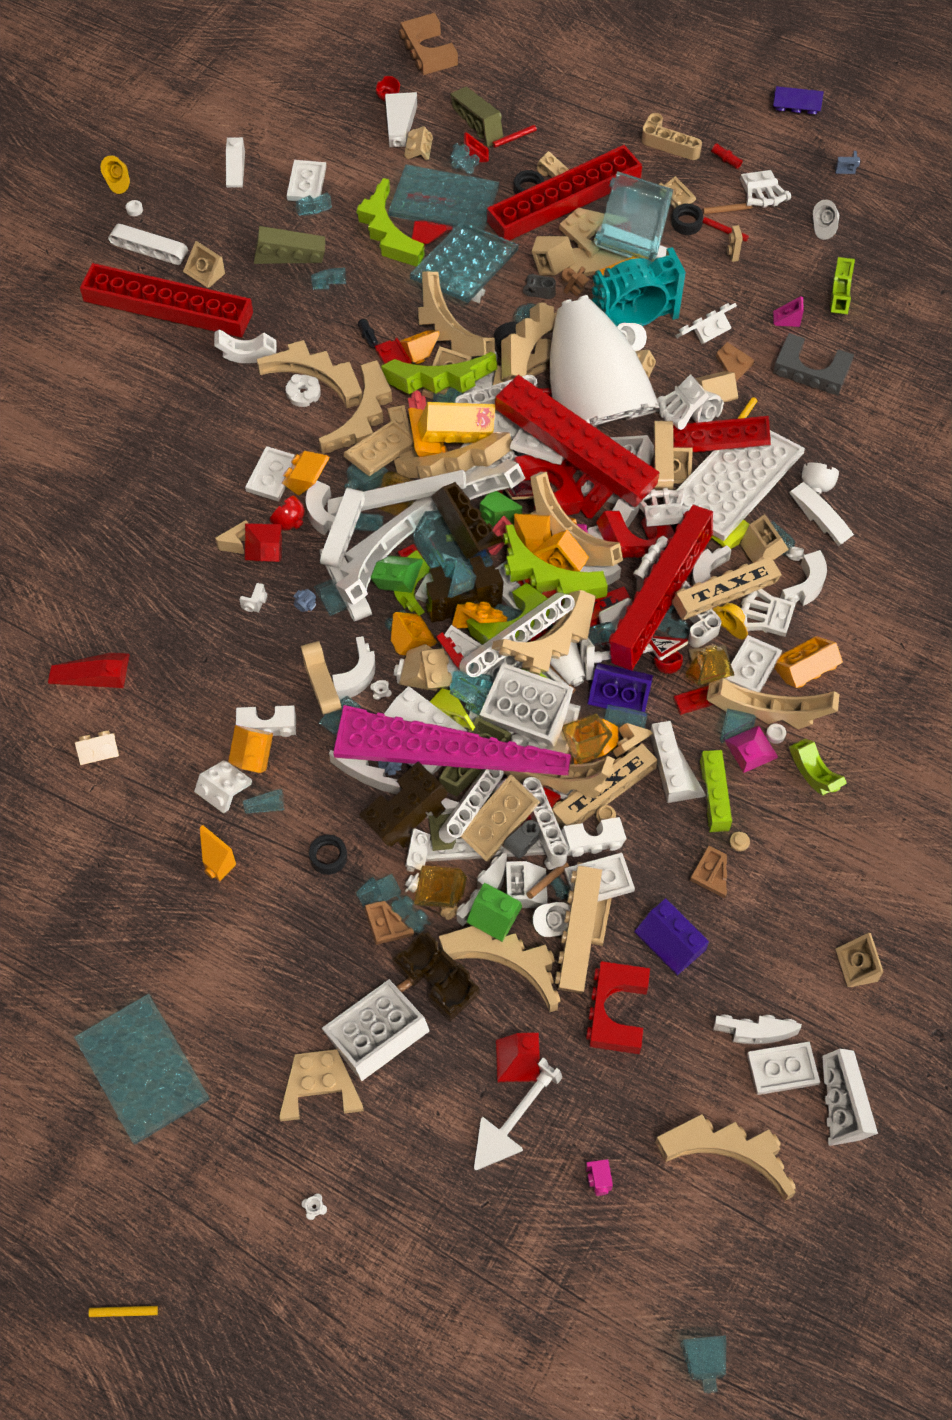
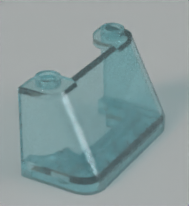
(439, 545)

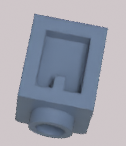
(847, 165)

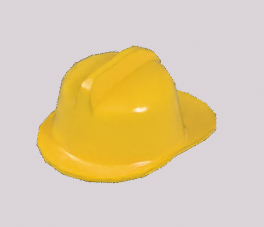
(115, 174)
(732, 619)

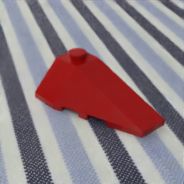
(95, 671)

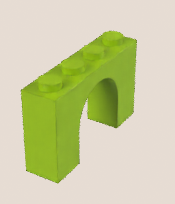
(525, 598)

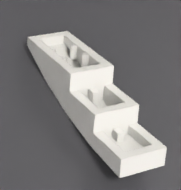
(821, 512)
(366, 774)

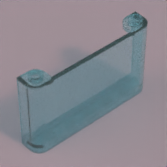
(634, 217)

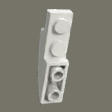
(493, 876)
(763, 1032)

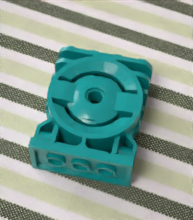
(641, 289)

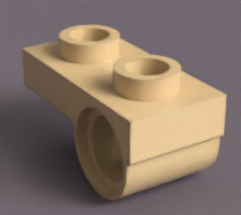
(550, 166)

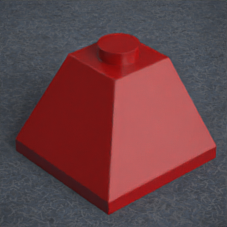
(428, 232)
(263, 542)
(518, 1058)

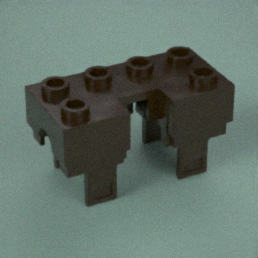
(487, 588)
(408, 808)
(450, 982)

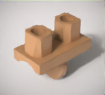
(575, 281)

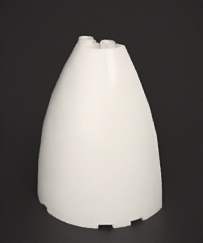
(596, 367)

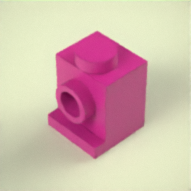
(599, 1177)

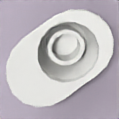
(825, 219)
(634, 334)
(549, 919)

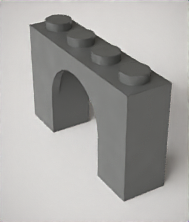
(828, 379)

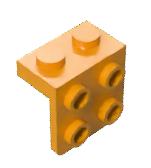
(480, 612)

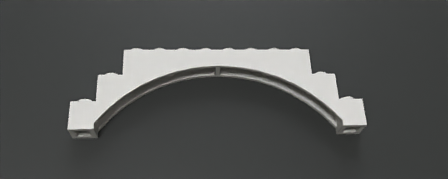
(379, 544)

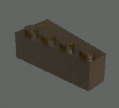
(464, 521)

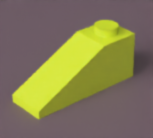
(452, 707)

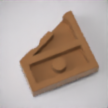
(734, 360)
(712, 872)
(385, 923)

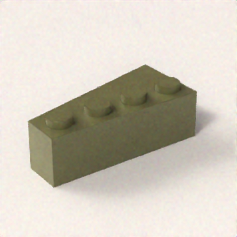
(478, 114)
(287, 247)
(458, 778)

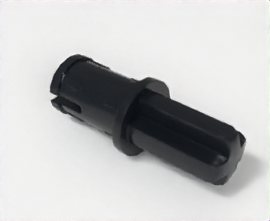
(368, 333)

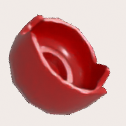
(387, 85)
(670, 664)

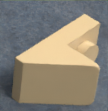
(231, 539)
(632, 736)

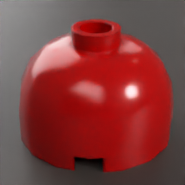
(289, 515)

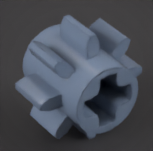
(304, 600)
(390, 767)

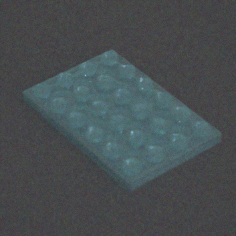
(443, 197)
(466, 261)
(141, 1069)

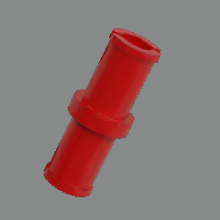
(727, 156)

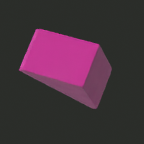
(789, 314)

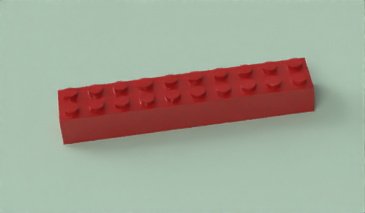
(561, 194)
(166, 300)
(577, 440)
(660, 587)

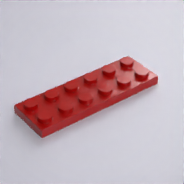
(724, 434)

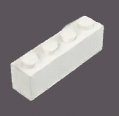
(675, 773)
(846, 1098)

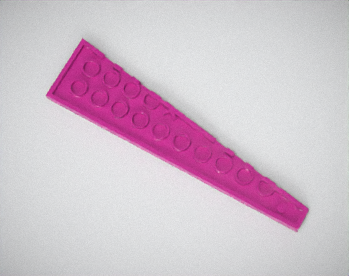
(401, 741)

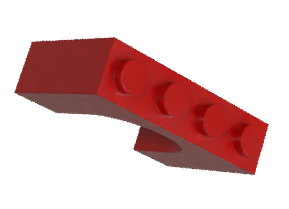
(567, 494)
(615, 530)
(605, 1032)

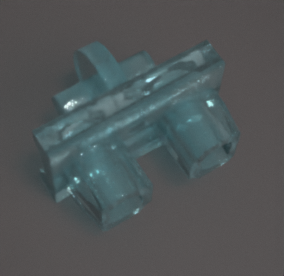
(462, 158)

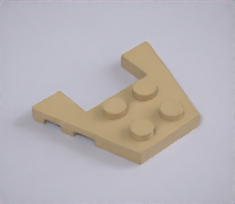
(581, 227)
(316, 1075)

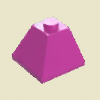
(751, 749)

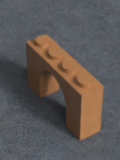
(427, 59)

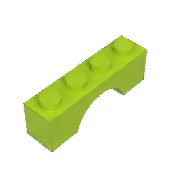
(717, 792)

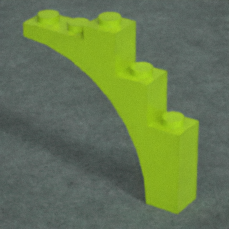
(392, 241)
(436, 378)
(523, 565)

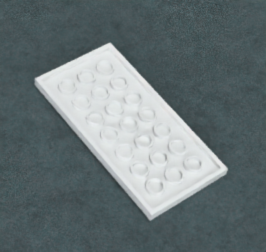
(737, 480)

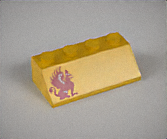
(456, 422)

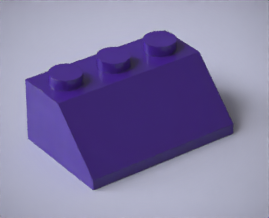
(797, 99)
(620, 688)
(671, 937)

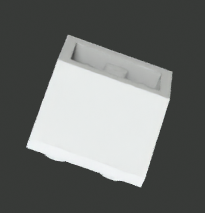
(522, 877)

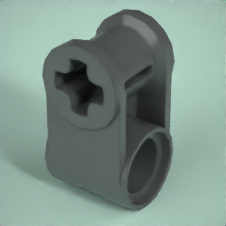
(541, 286)
(523, 838)

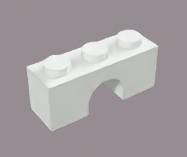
(281, 724)
(609, 836)

